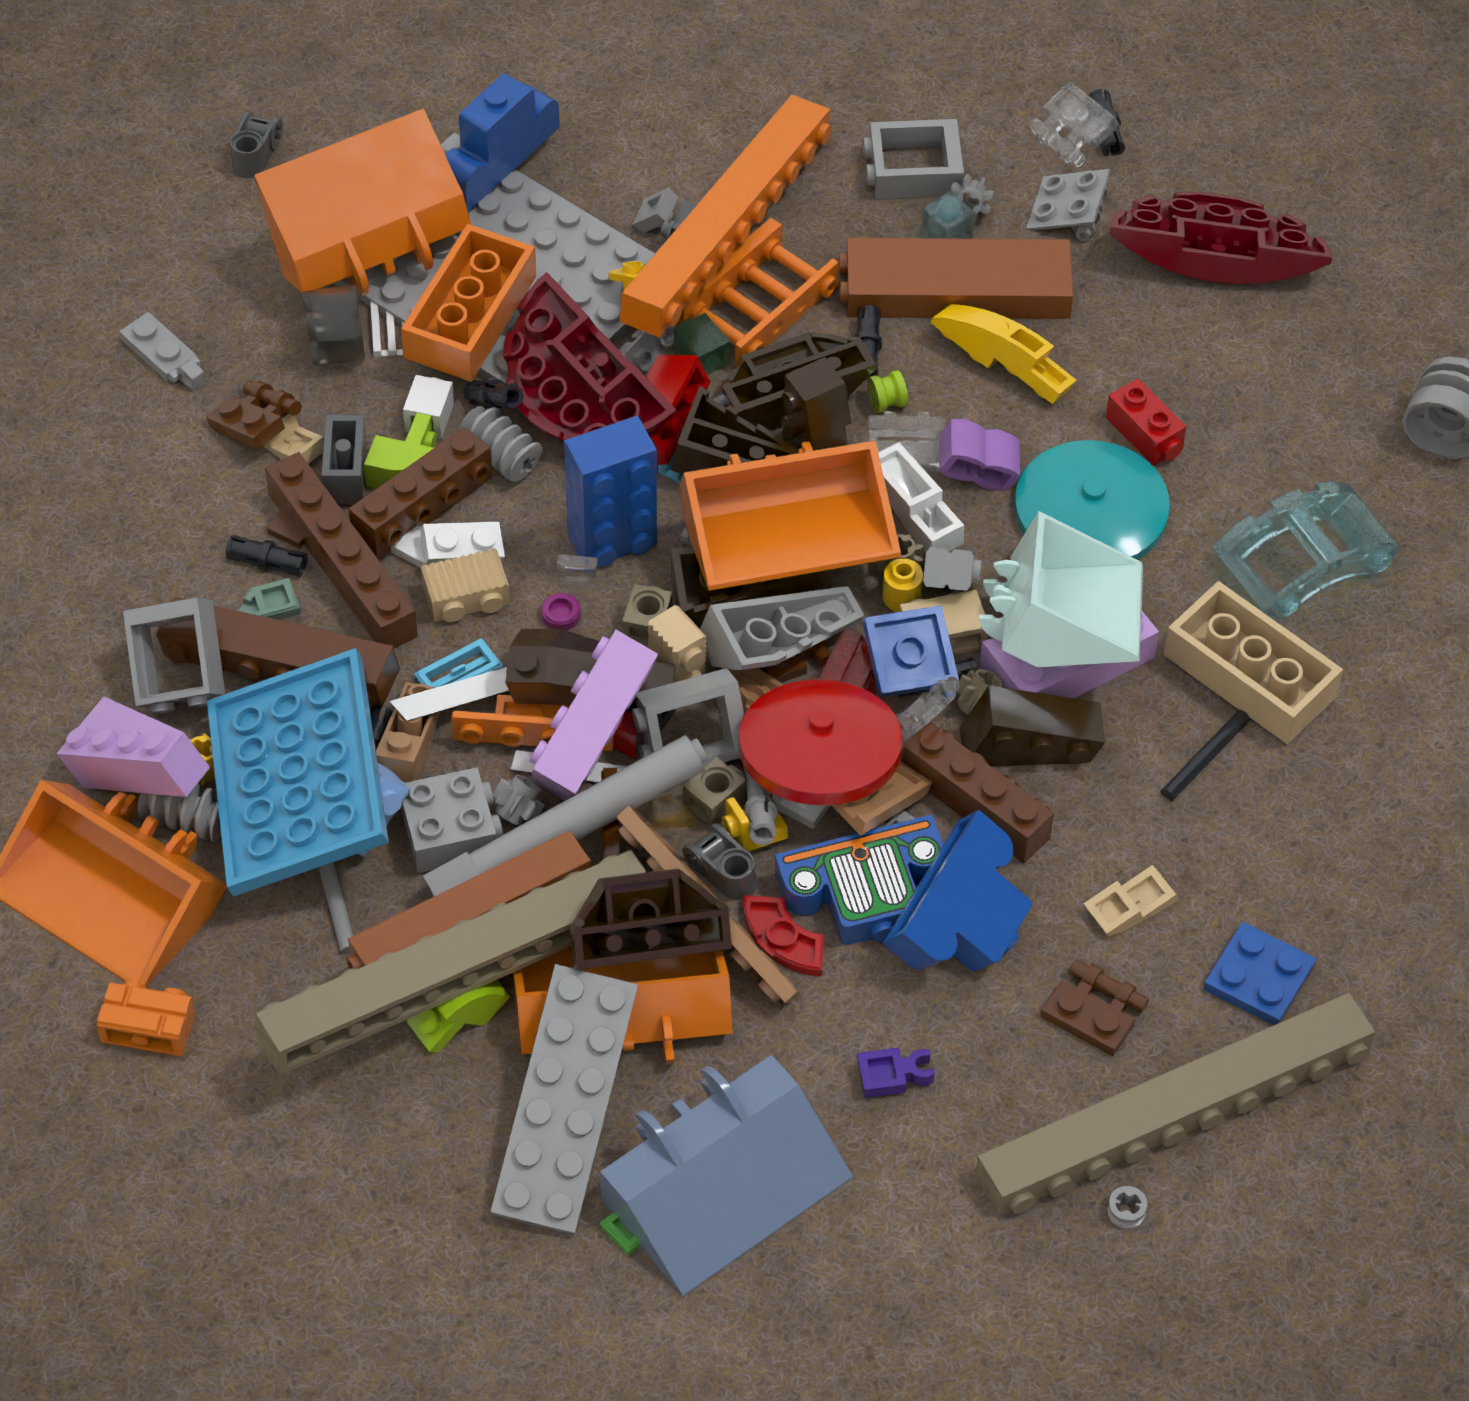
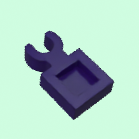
(886, 1072)

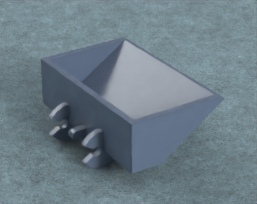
(722, 1172)

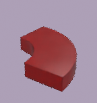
(781, 936)

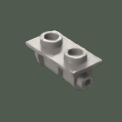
(647, 348)

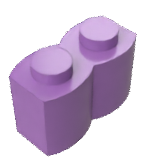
(979, 455)

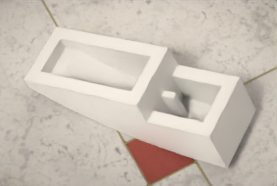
(919, 501)

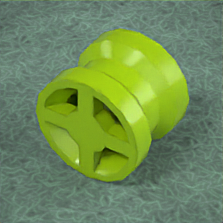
(887, 391)

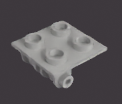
(1070, 202)

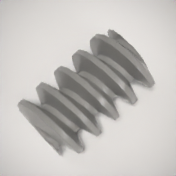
(510, 449)
(187, 813)

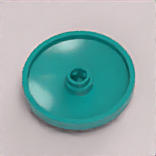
(1098, 492)

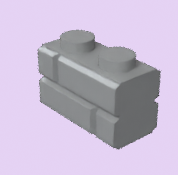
(951, 569)

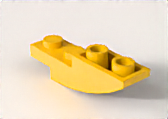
(997, 338)

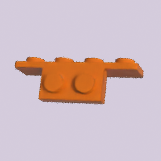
(510, 724)

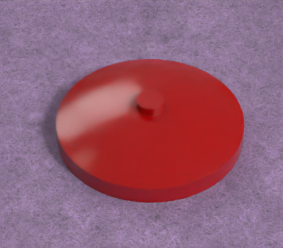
(820, 742)

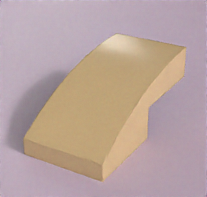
(294, 440)
(1133, 902)

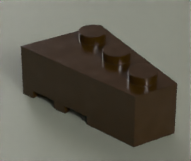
(815, 407)
(718, 432)
(1032, 728)

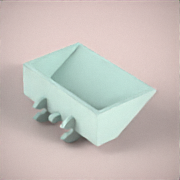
(1066, 599)

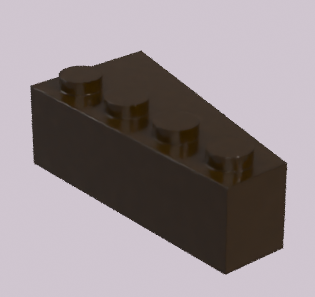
(695, 599)

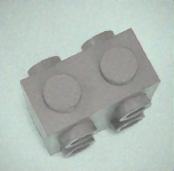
(448, 817)

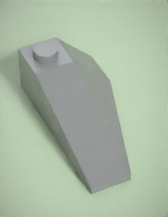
(775, 627)

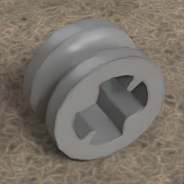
(1128, 1195)

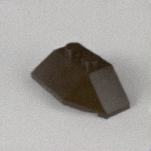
(759, 376)
(647, 920)

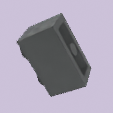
(344, 457)

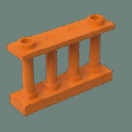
(743, 266)

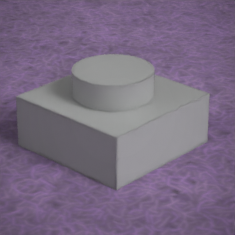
(655, 210)

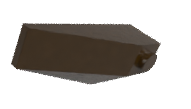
(549, 661)

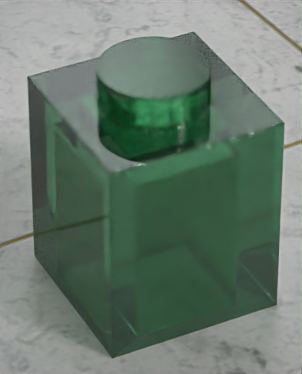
(703, 338)

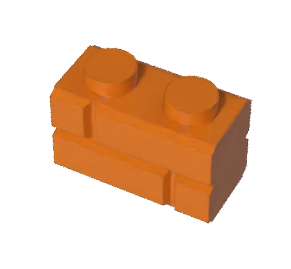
(146, 1018)

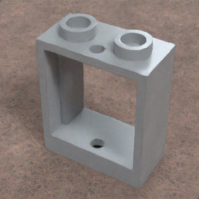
(913, 181)
(142, 661)
(712, 685)

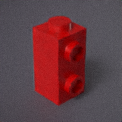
(1146, 422)

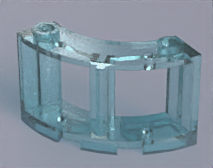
(1335, 502)

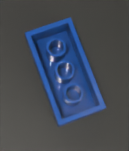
(611, 491)

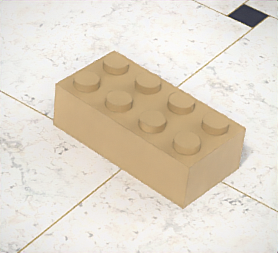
(1252, 662)

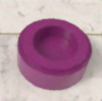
(560, 611)

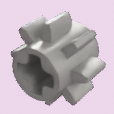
(976, 190)
(518, 799)

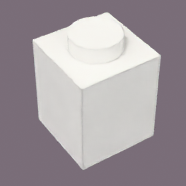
(429, 397)

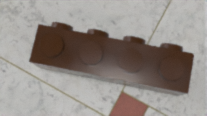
(422, 491)
(970, 784)

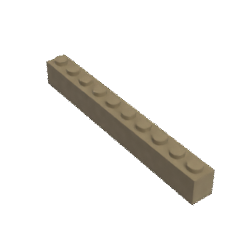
(430, 970)
(1174, 1105)

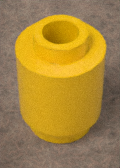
(901, 583)

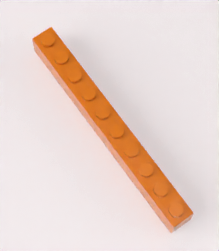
(725, 216)

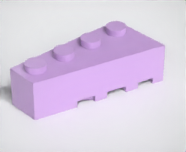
(1061, 680)
(592, 716)
(131, 753)

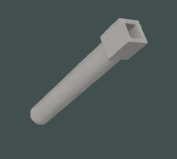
(581, 813)

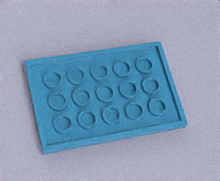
(296, 772)

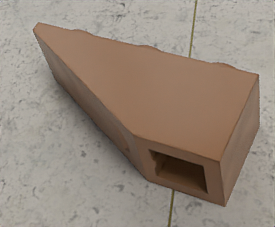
(407, 743)

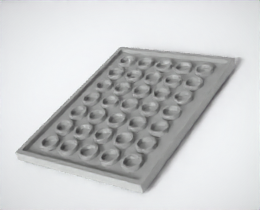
(567, 243)

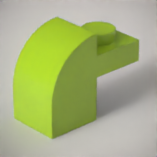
(391, 456)
(442, 1022)

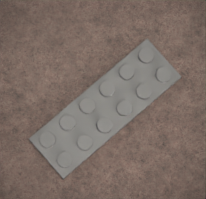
(564, 1100)

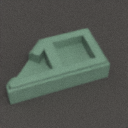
(272, 600)

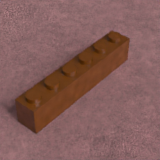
(341, 552)
(269, 647)

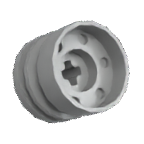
(1440, 409)

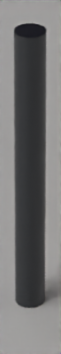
(1205, 755)

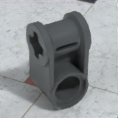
(254, 143)
(718, 858)

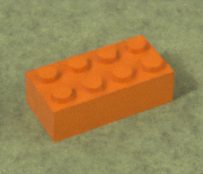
(469, 302)

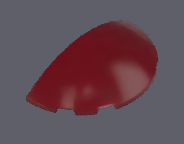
(1219, 238)
(572, 371)

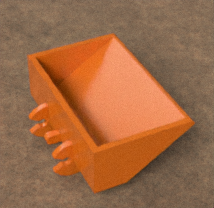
(362, 204)
(789, 514)
(106, 881)
(673, 999)

